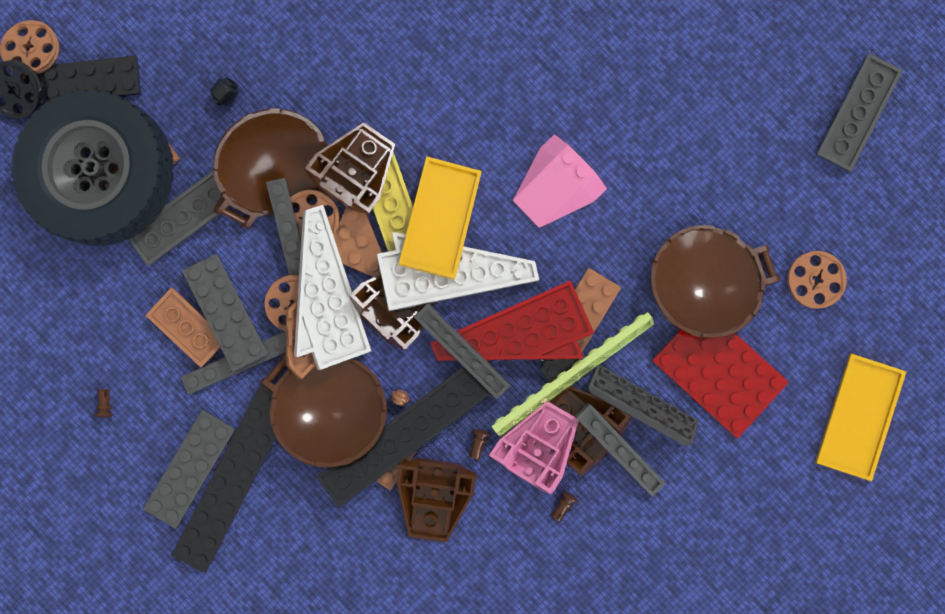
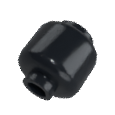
(224, 91)

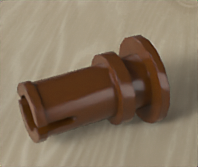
(103, 404)
(478, 443)
(564, 505)

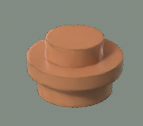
(400, 397)

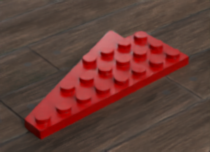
(531, 330)

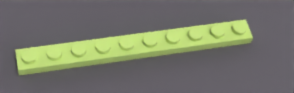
(578, 370)

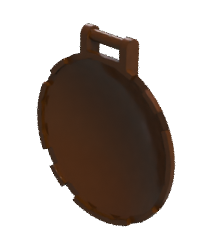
(260, 150)
(709, 281)
(328, 414)

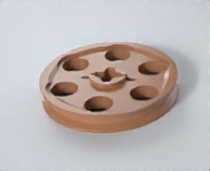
(26, 41)
(323, 199)
(826, 279)
(284, 298)

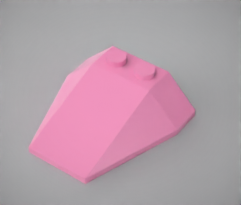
(557, 184)
(538, 447)

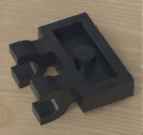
(554, 367)

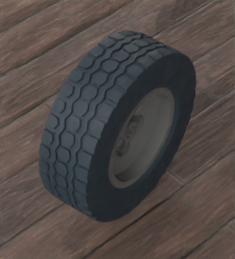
(56, 146)

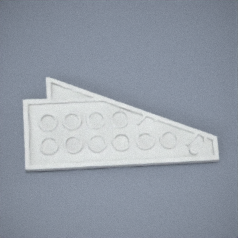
(476, 273)
(325, 314)

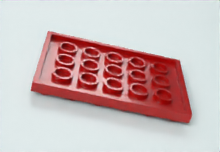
(722, 377)

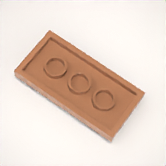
(596, 297)
(185, 327)

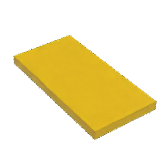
(440, 218)
(860, 417)

